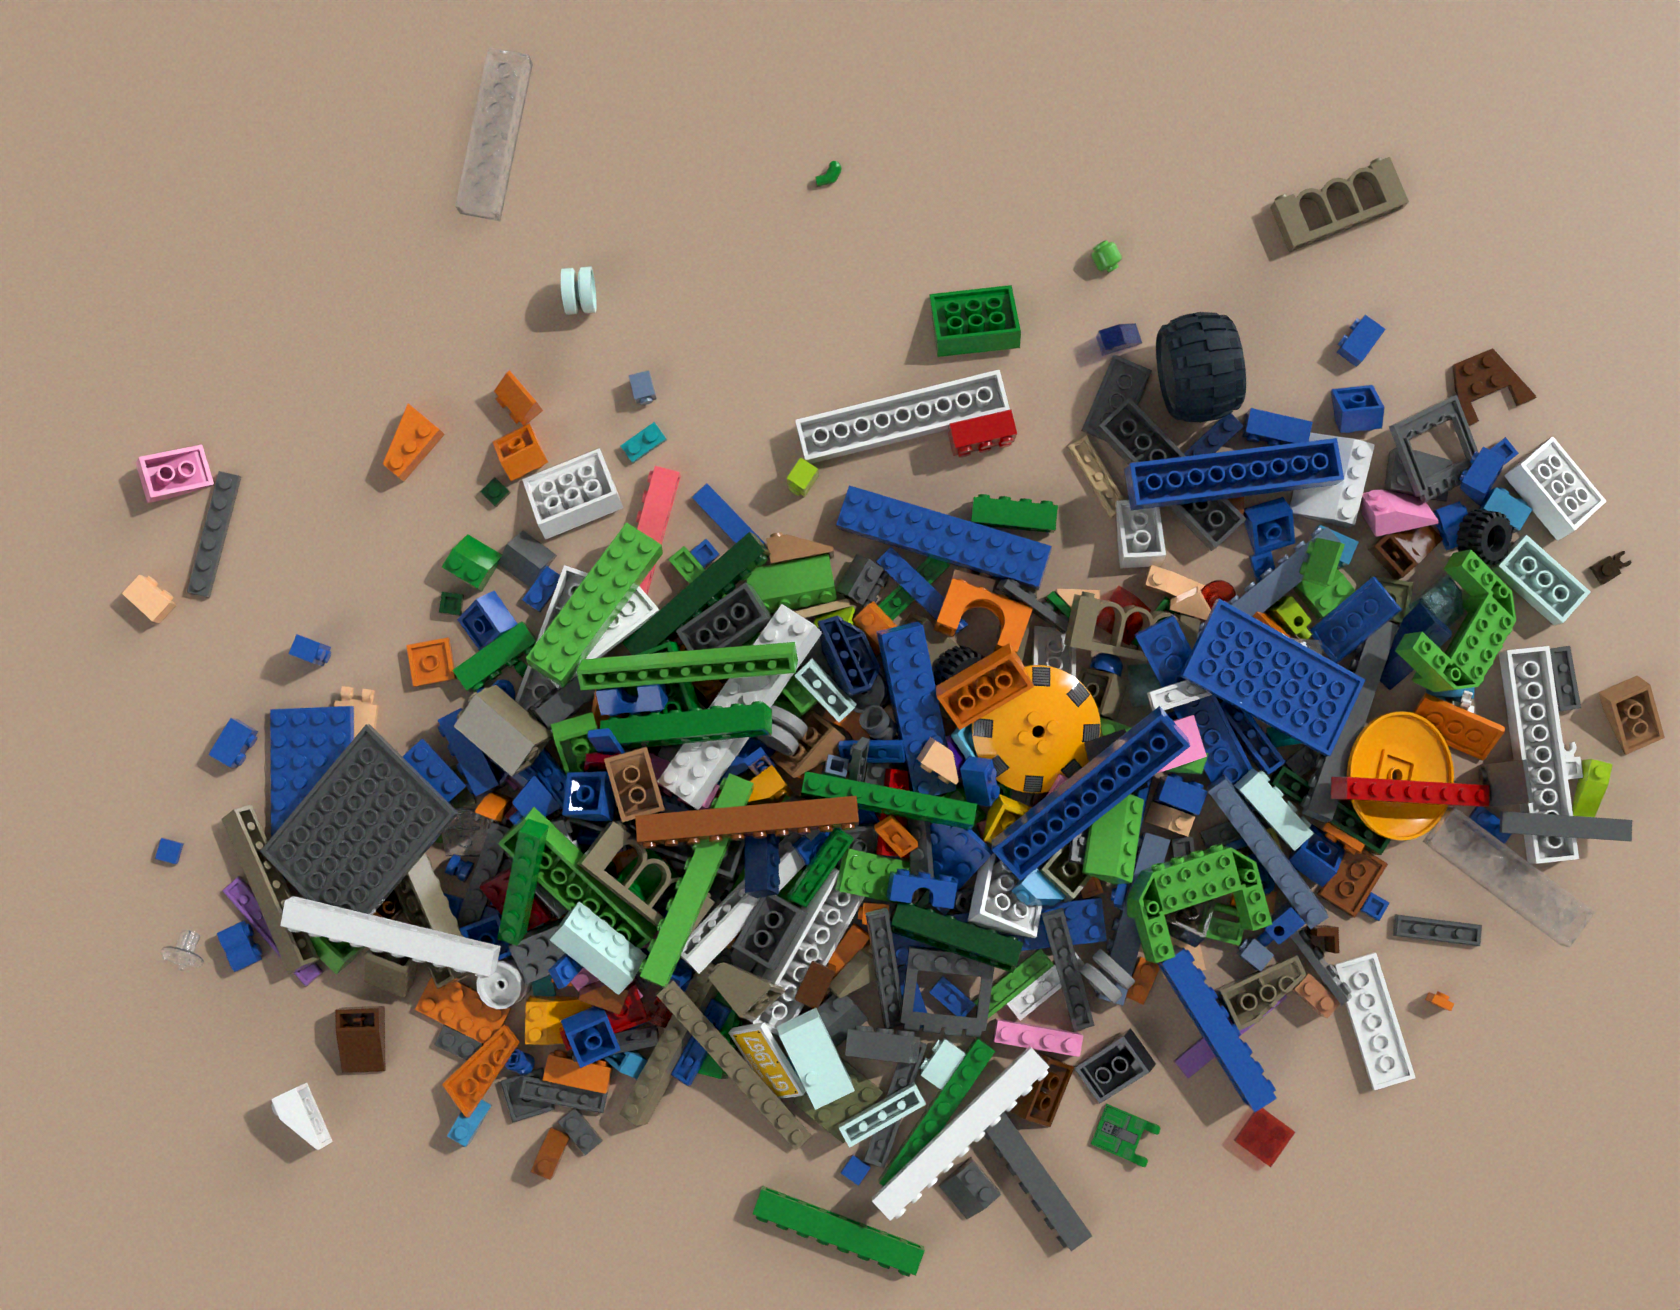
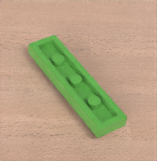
(1016, 982)

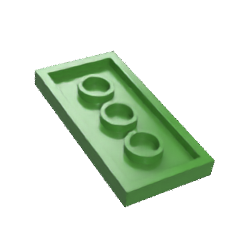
(867, 874)

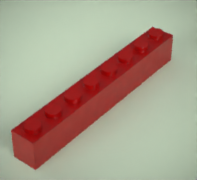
(1409, 791)

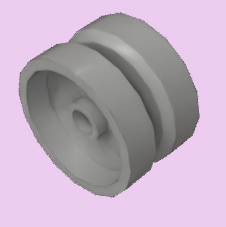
(785, 731)
(1108, 974)

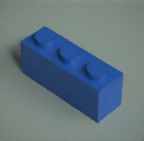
(1275, 428)

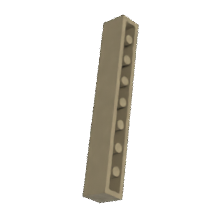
(267, 887)
(666, 1054)

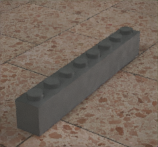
(1038, 1182)

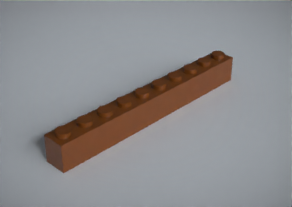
(747, 821)

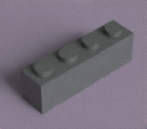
(561, 703)

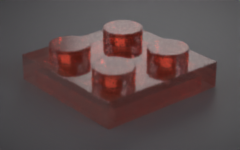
(1264, 1136)

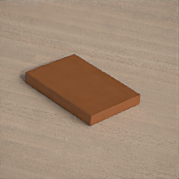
(1353, 881)

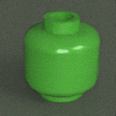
(1106, 256)

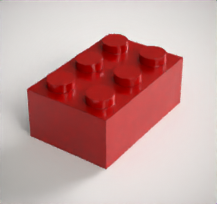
(982, 433)

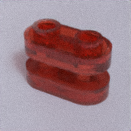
(659, 1016)

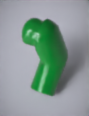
(831, 175)

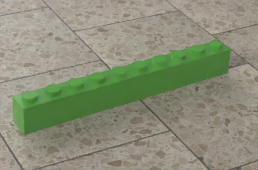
(688, 666)
(691, 891)

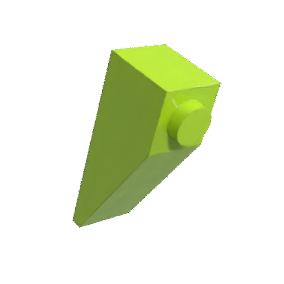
(1591, 787)

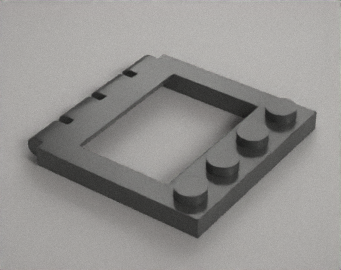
(1421, 422)
(945, 962)

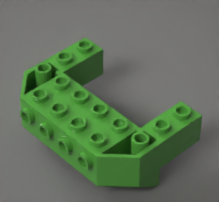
(1478, 638)
(1190, 882)

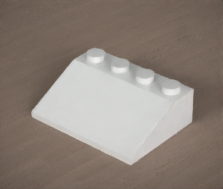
(1555, 489)
(572, 493)
(1338, 502)
(997, 906)

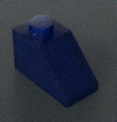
(1118, 338)

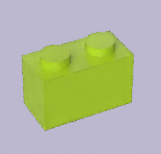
(802, 477)

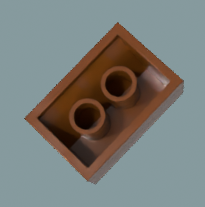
(1045, 1097)

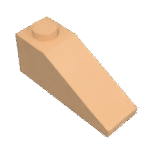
(1167, 582)

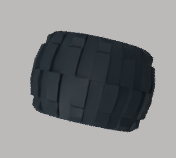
(1200, 367)

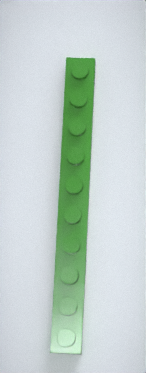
(794, 690)

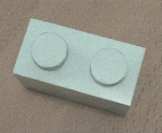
(942, 1063)

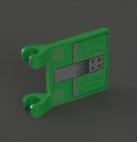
(1120, 1134)

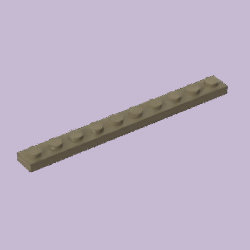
(733, 1064)

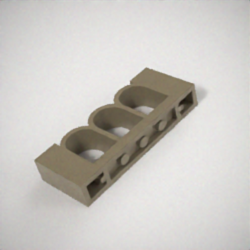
(1379, 174)
(1084, 617)
(603, 851)

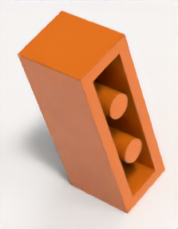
(564, 1071)

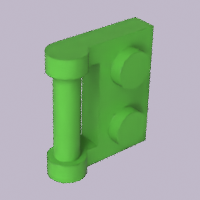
(1225, 930)

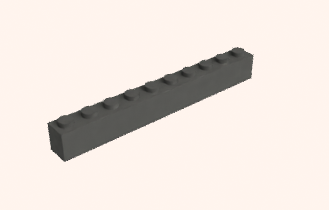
(1368, 664)

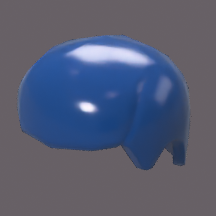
(1107, 663)

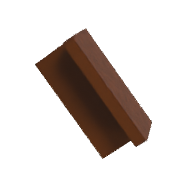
(1330, 934)
(815, 984)

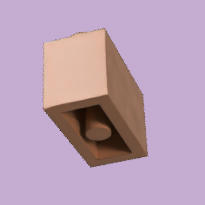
(1316, 996)

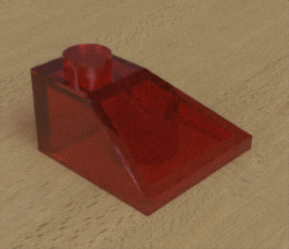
(1134, 621)

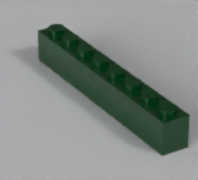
(700, 594)

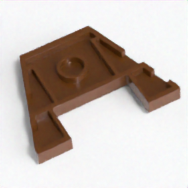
(1483, 376)

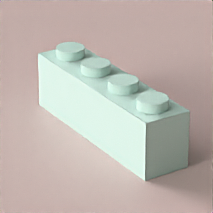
(1274, 809)
(881, 1114)

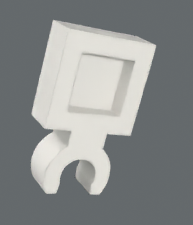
(1573, 764)

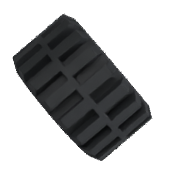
(1485, 534)
(955, 662)

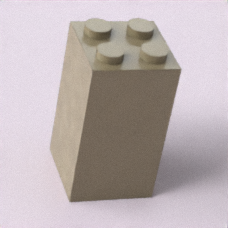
(503, 729)

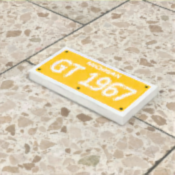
(767, 1059)

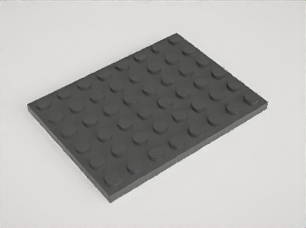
(359, 827)

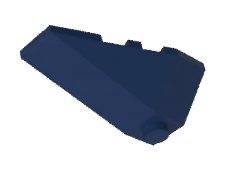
(1417, 620)

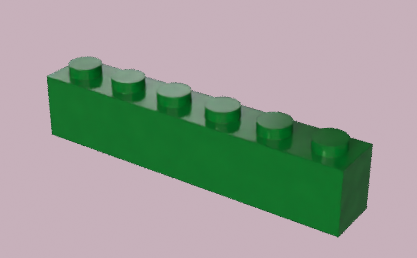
(522, 881)

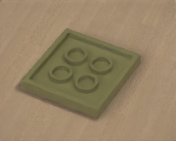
(840, 1110)

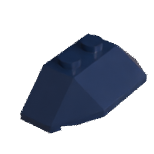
(848, 655)

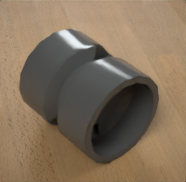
(878, 723)

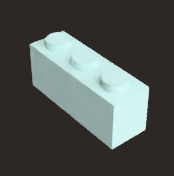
(825, 690)

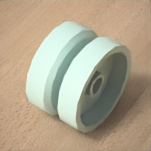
(578, 291)

